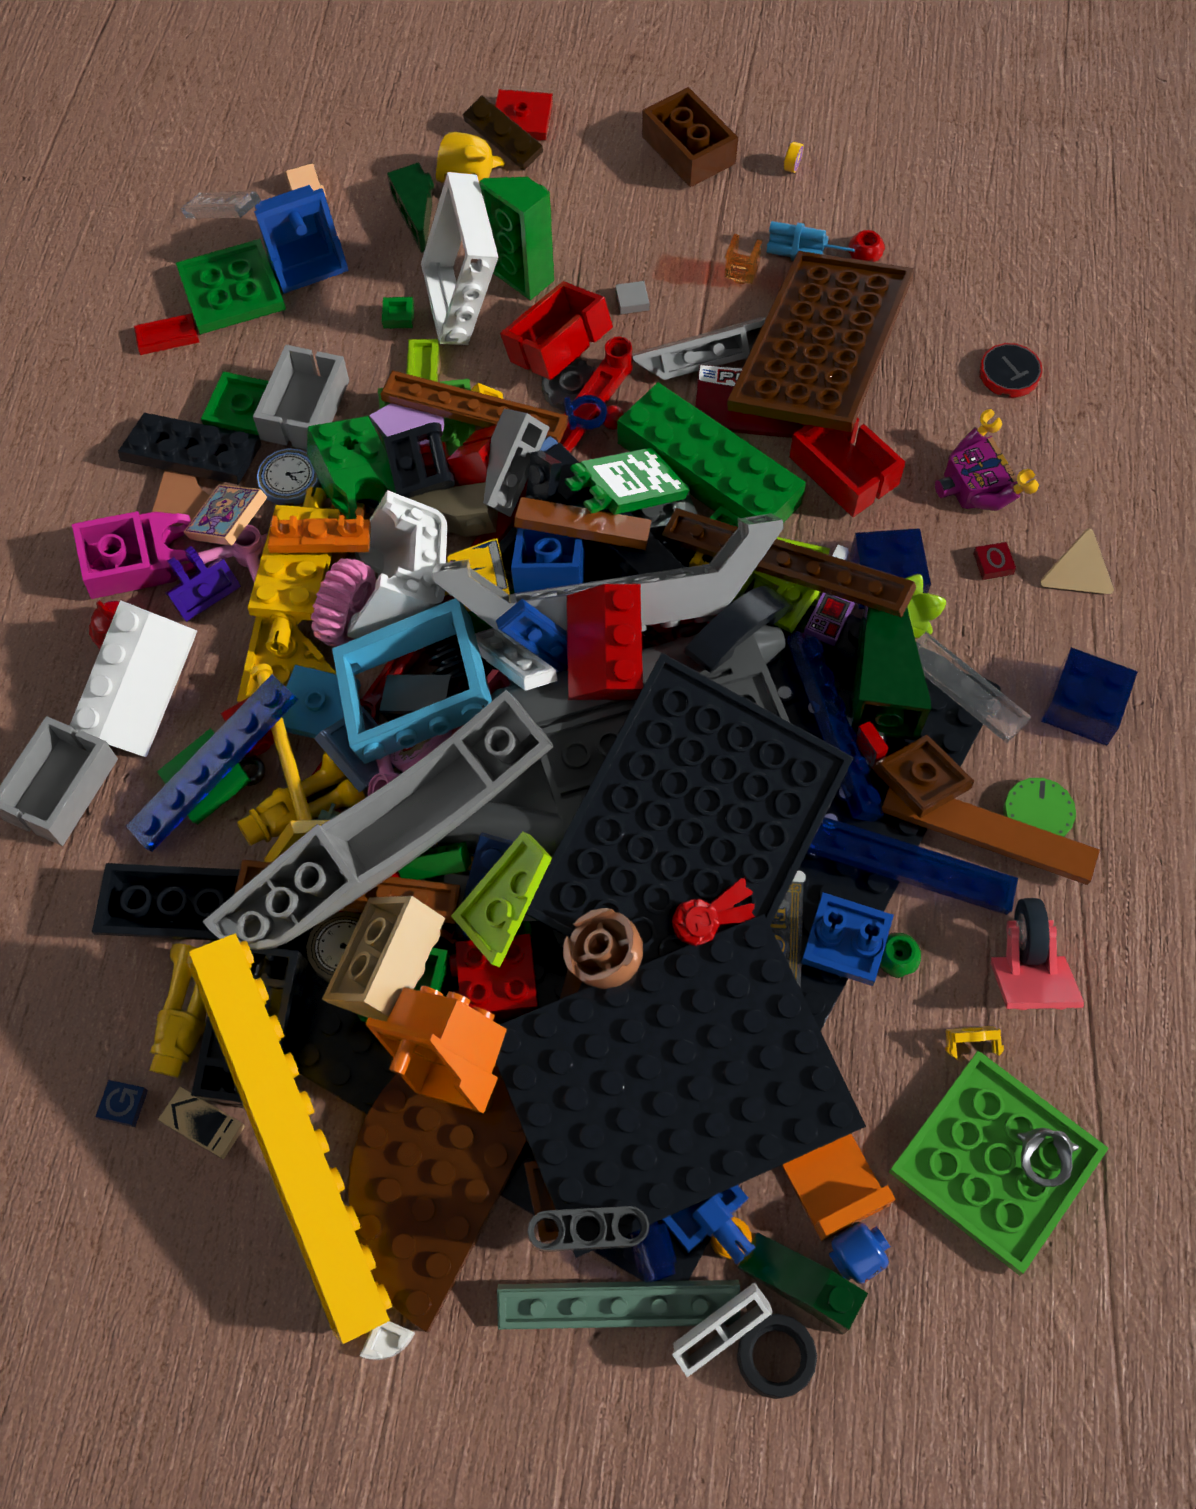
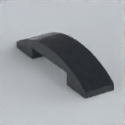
(736, 624)

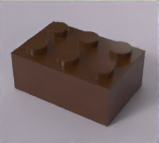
(689, 136)

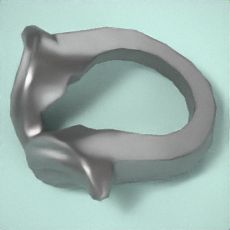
(1064, 1146)

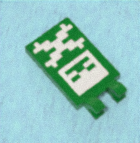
(627, 481)

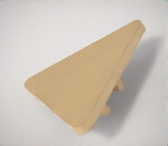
(1080, 568)

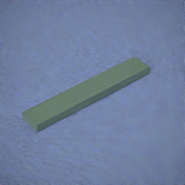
(612, 1304)

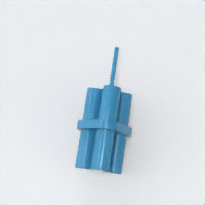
(789, 239)

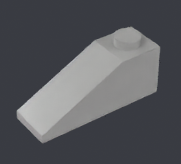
(509, 458)

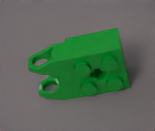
(349, 462)

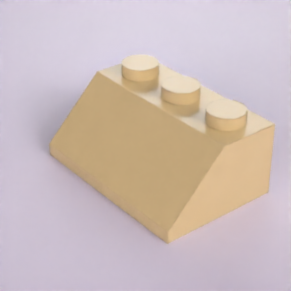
(384, 955)

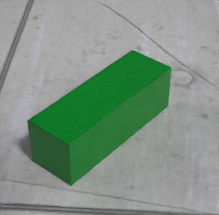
(438, 862)

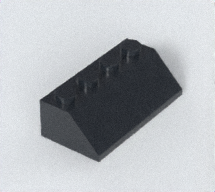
(161, 900)

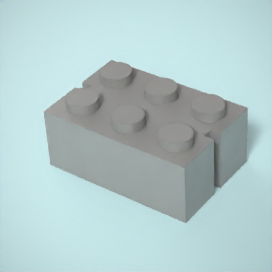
(299, 396)
(55, 780)

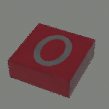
(994, 560)

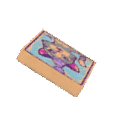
(225, 514)

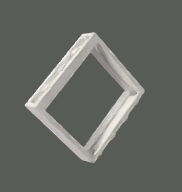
(458, 218)

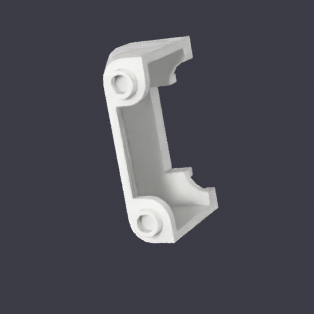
(403, 551)

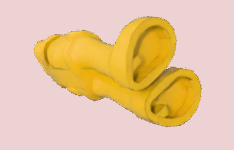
(278, 810)
(177, 1029)

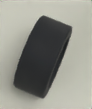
(807, 1364)

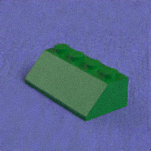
(521, 232)

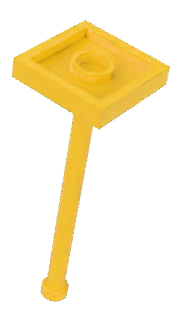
(304, 821)

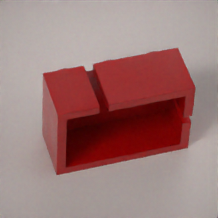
(556, 329)
(847, 471)

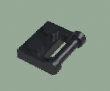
(408, 462)

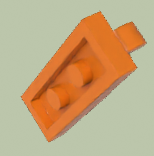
(319, 535)

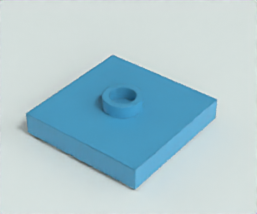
(317, 704)

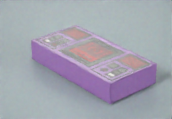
(829, 618)

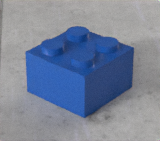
(546, 560)

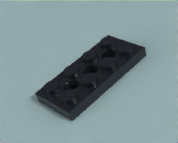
(235, 448)

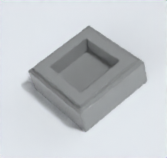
(632, 297)

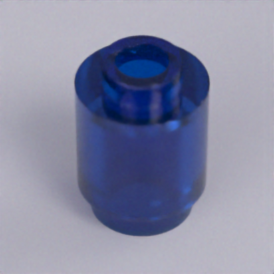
(655, 1253)

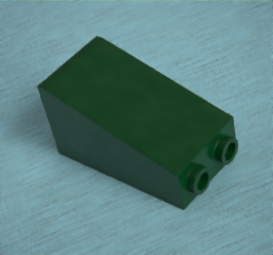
(889, 677)

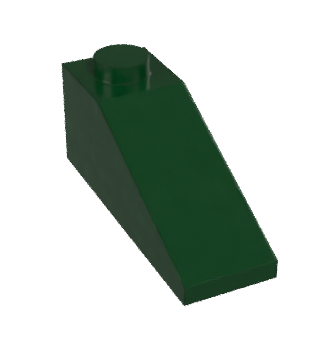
(412, 196)
(804, 1283)

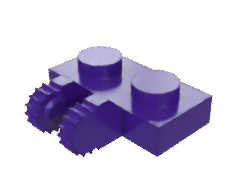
(202, 588)

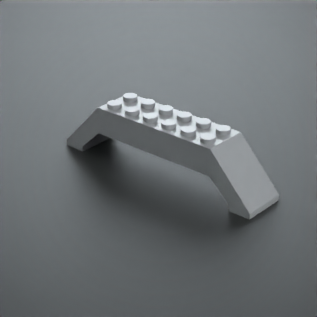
(665, 595)

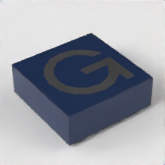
(121, 1103)

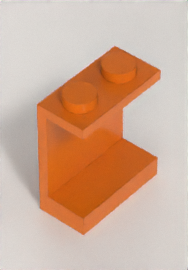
(837, 1186)

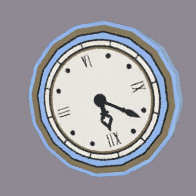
(287, 476)

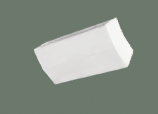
(725, 1336)

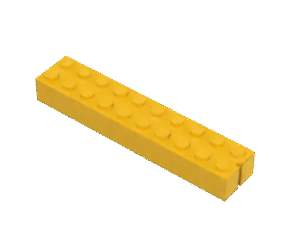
(287, 1138)

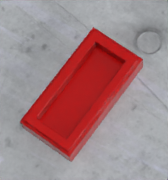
(166, 334)

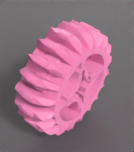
(339, 598)

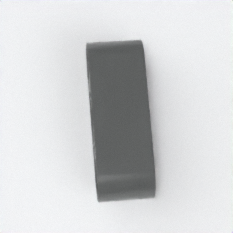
(607, 1220)

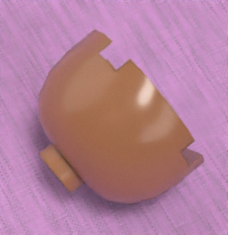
(603, 949)

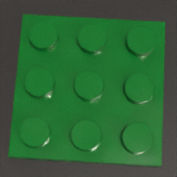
(230, 286)

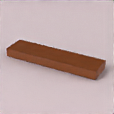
(582, 524)

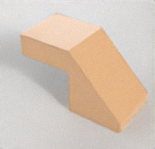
(302, 177)

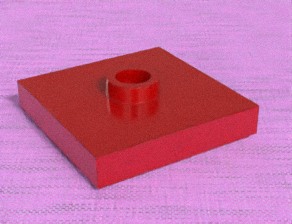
(527, 110)

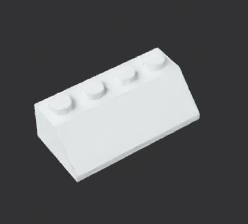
(133, 678)

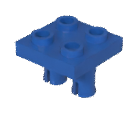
(847, 939)

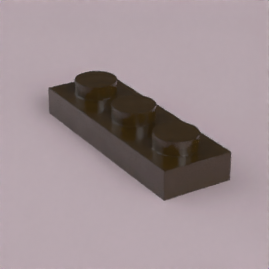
(502, 132)

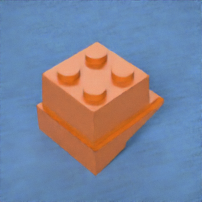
(442, 1046)

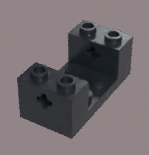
(284, 978)

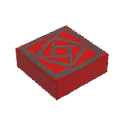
(871, 743)

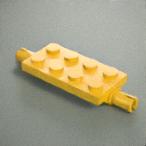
(289, 581)

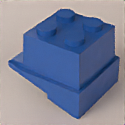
(300, 238)

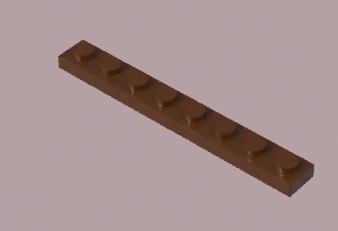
(799, 565)

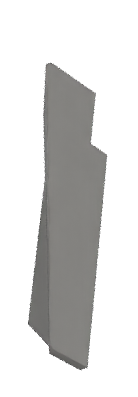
(709, 348)

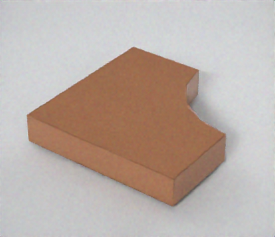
(179, 495)

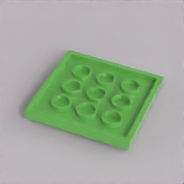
(971, 1167)

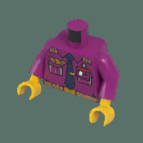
(980, 472)

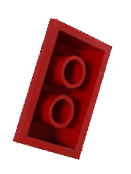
(605, 643)

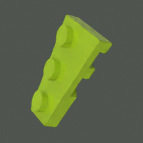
(502, 898)

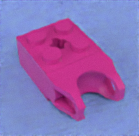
(129, 551)

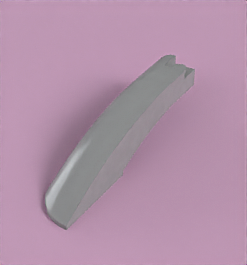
(384, 830)

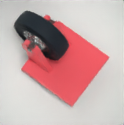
(1032, 971)

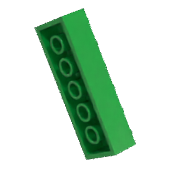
(709, 457)

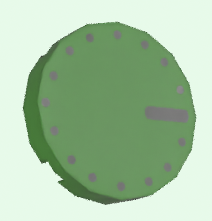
(1041, 805)

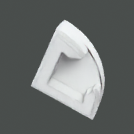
(386, 1341)

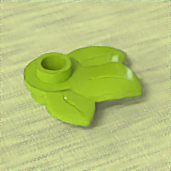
(923, 607)

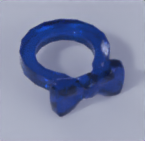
(582, 423)

